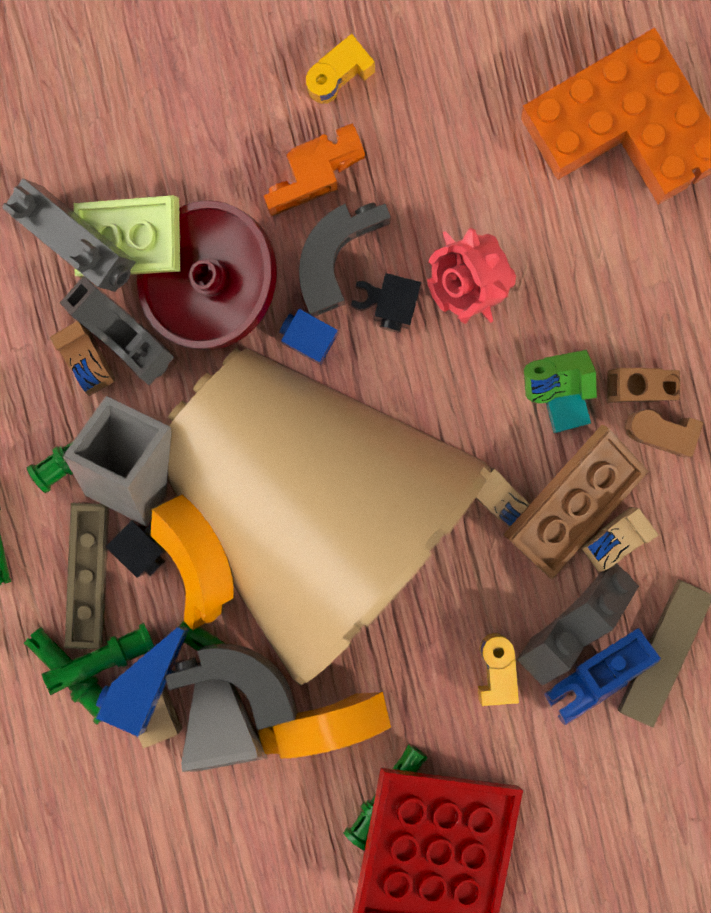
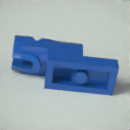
(603, 675)

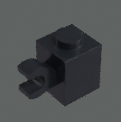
(394, 301)
(137, 549)

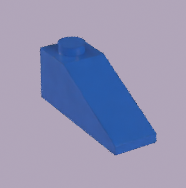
(135, 693)

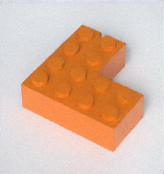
(632, 100)

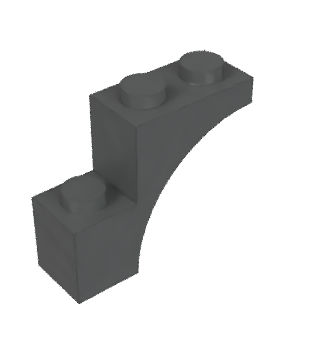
(586, 620)

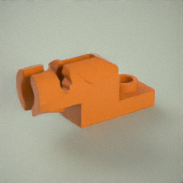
(313, 169)

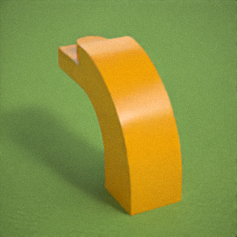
(199, 557)
(328, 727)

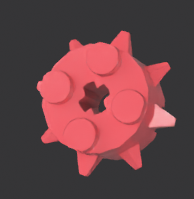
(470, 275)

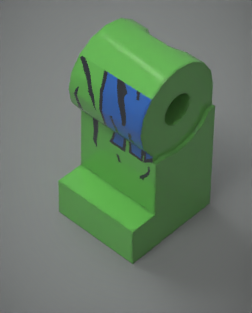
(560, 377)

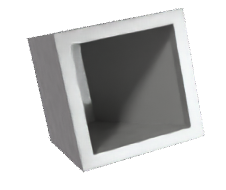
(122, 460)

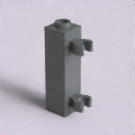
(69, 235)

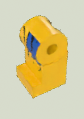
(337, 69)
(500, 670)

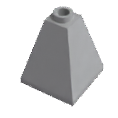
(219, 729)

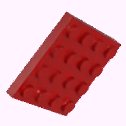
(437, 844)

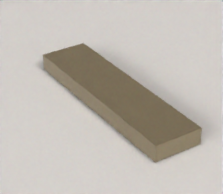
(86, 576)
(672, 643)

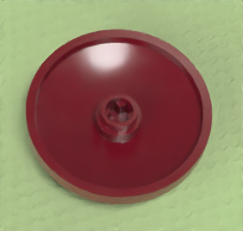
(221, 283)

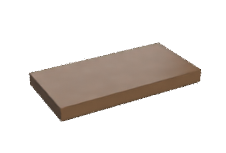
(576, 502)

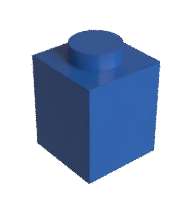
(308, 335)

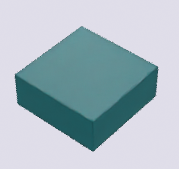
(568, 412)

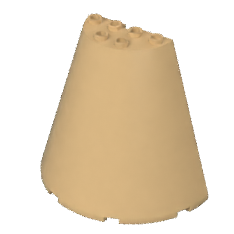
(313, 500)

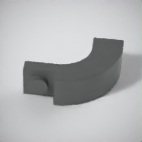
(322, 248)
(117, 330)
(248, 670)

